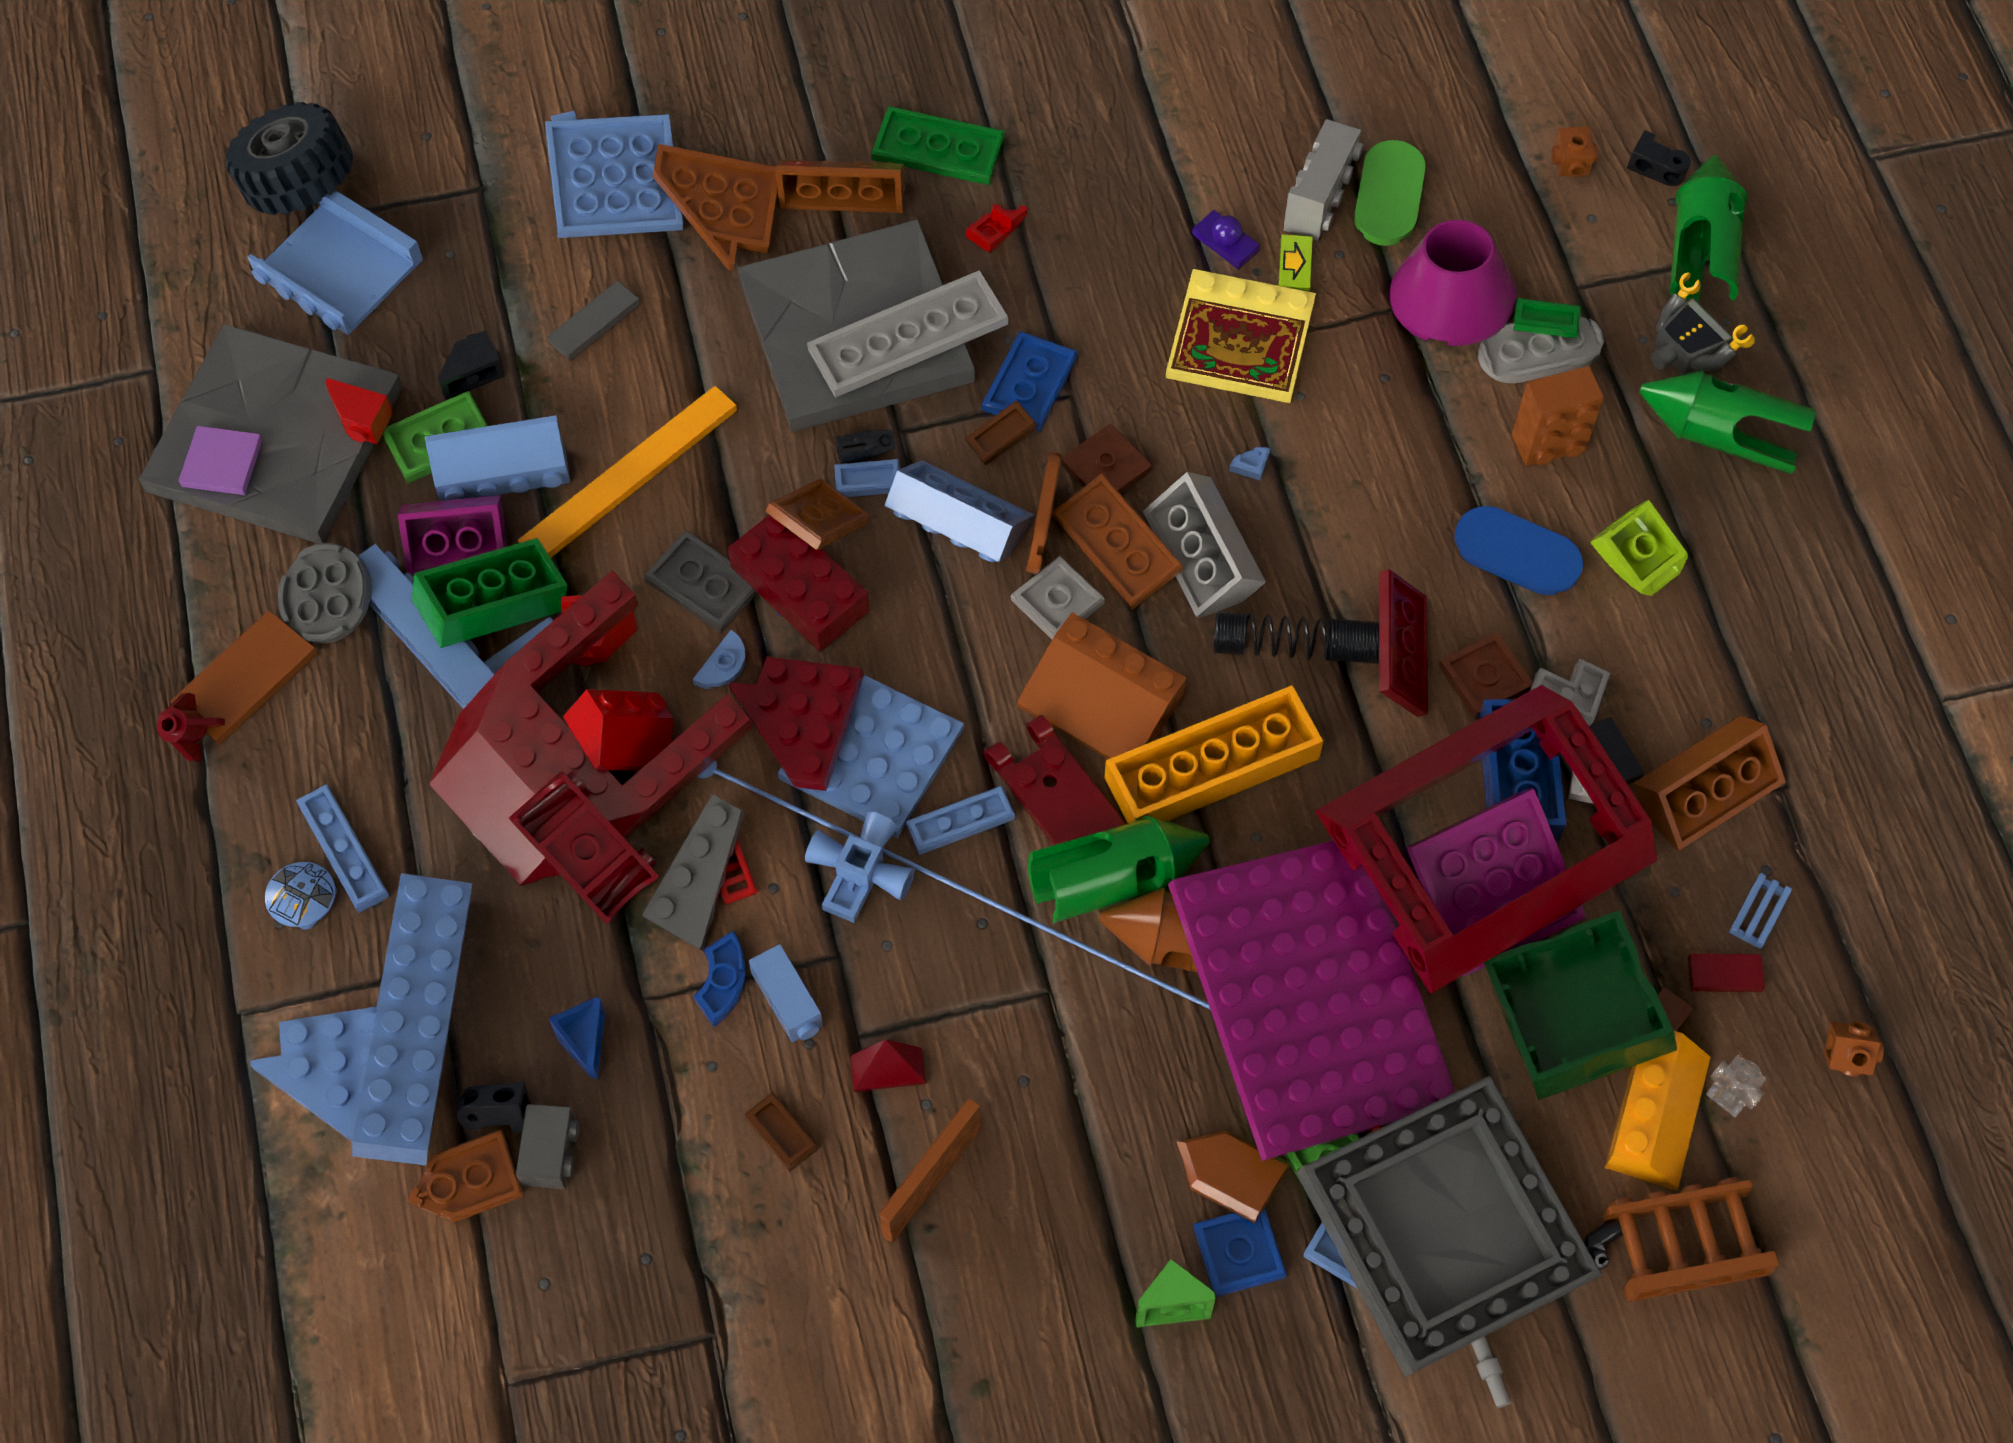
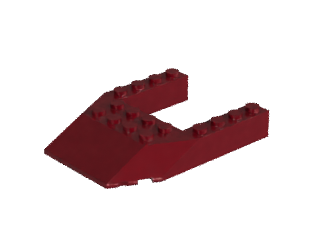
(515, 743)

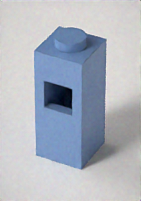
(786, 994)

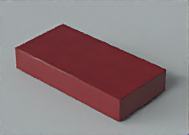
(1726, 972)

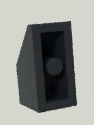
(470, 365)

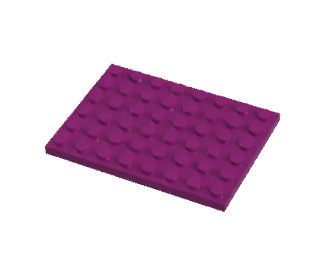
(1310, 997)

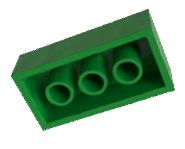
(488, 592)

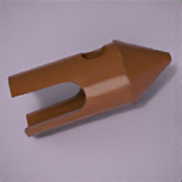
(1151, 929)

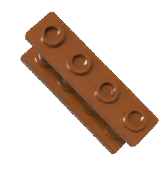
(1680, 1275)

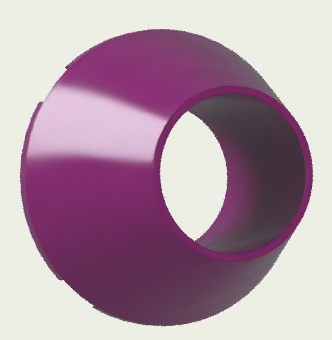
(1454, 286)

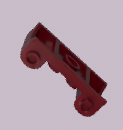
(584, 845)

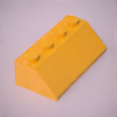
(1659, 1115)

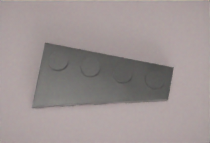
(692, 883)

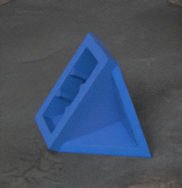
(581, 1033)

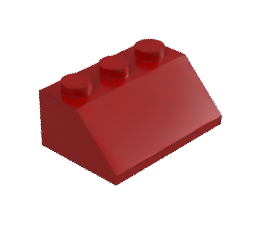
(620, 727)

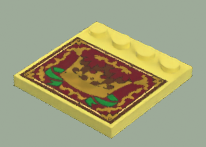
(1241, 336)

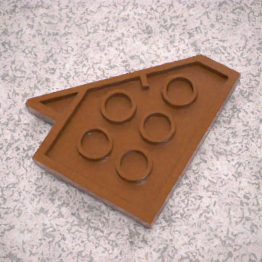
(721, 198)

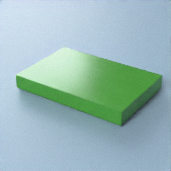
(407, 436)

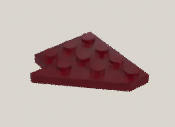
(802, 715)

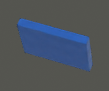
(1032, 376)

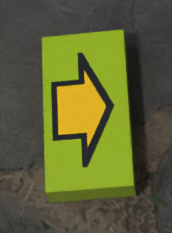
(1295, 262)

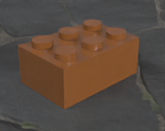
(1557, 416)

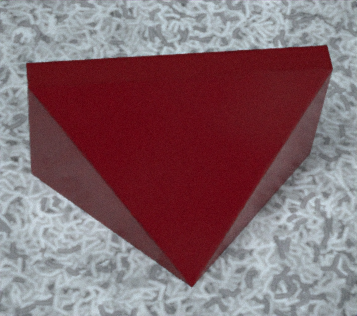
(887, 1066)

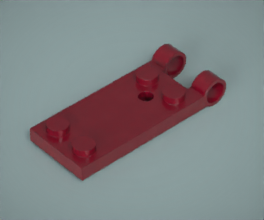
(1068, 808)

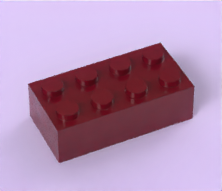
(799, 582)

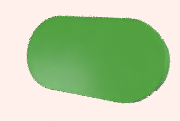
(1389, 192)

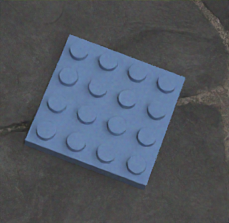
(606, 176)
(887, 755)

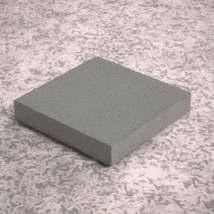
(1056, 594)

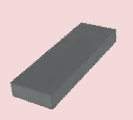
(593, 320)

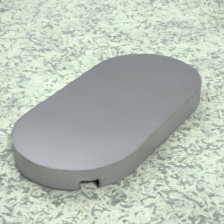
(1527, 356)

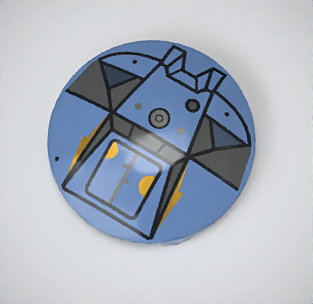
(300, 894)

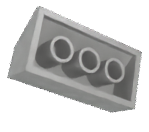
(1206, 542)

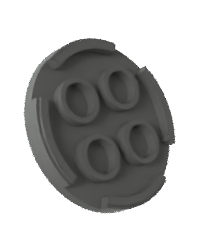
(325, 593)

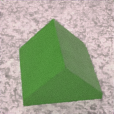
(1174, 1298)

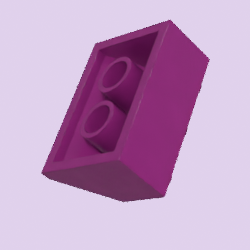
(450, 530)

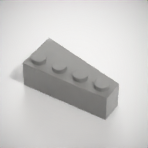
(1321, 180)

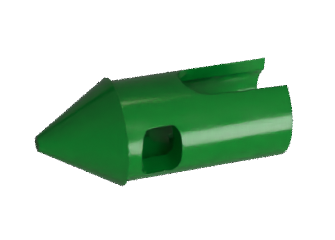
(1709, 227)
(1707, 412)
(1112, 865)

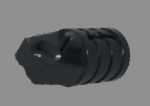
(873, 442)

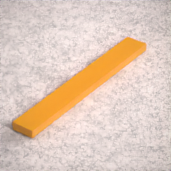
(632, 471)

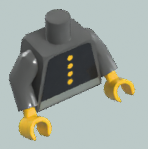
(1692, 337)

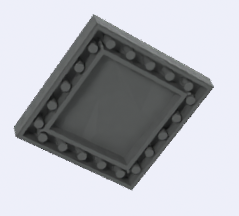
(830, 288)
(282, 395)
(1447, 1225)

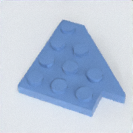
(323, 1064)

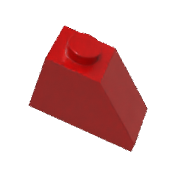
(360, 410)

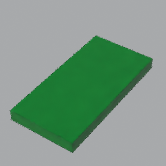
(938, 145)

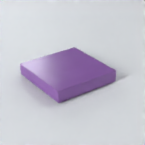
(220, 460)

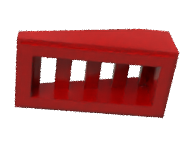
(745, 892)

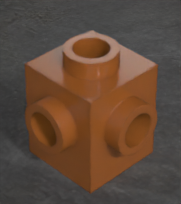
(1574, 151)
(1853, 1048)

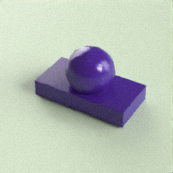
(1226, 238)

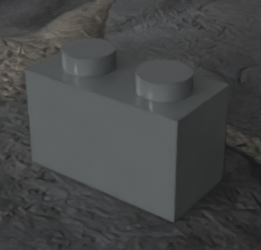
(546, 1146)

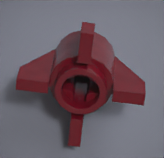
(185, 726)

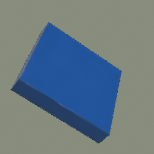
(1238, 1252)

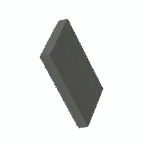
(700, 582)

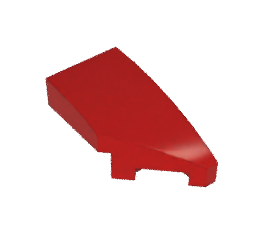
(995, 226)

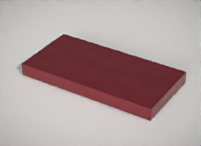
(1403, 643)

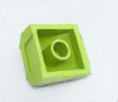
(1642, 549)

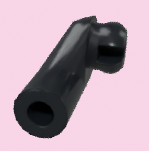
(1599, 1239)

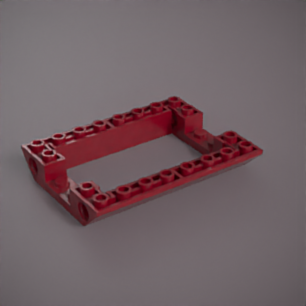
(1422, 932)

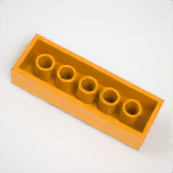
(1214, 758)

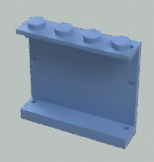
(339, 263)

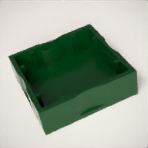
(1580, 1005)

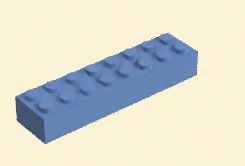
(412, 1020)

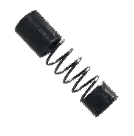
(1347, 639)

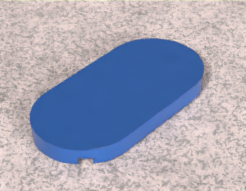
(1518, 550)

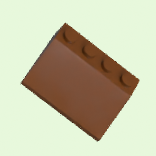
(1101, 689)

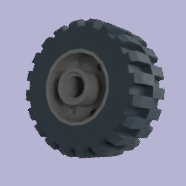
(289, 158)

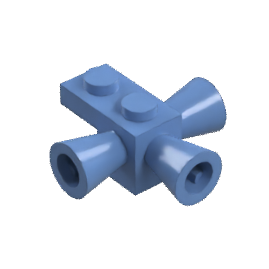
(859, 866)

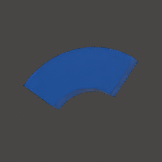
(724, 979)

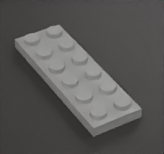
(907, 333)

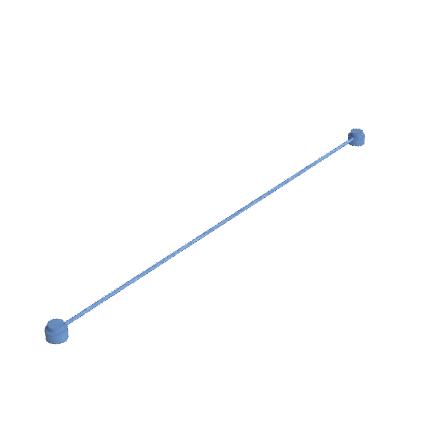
(709, 771)

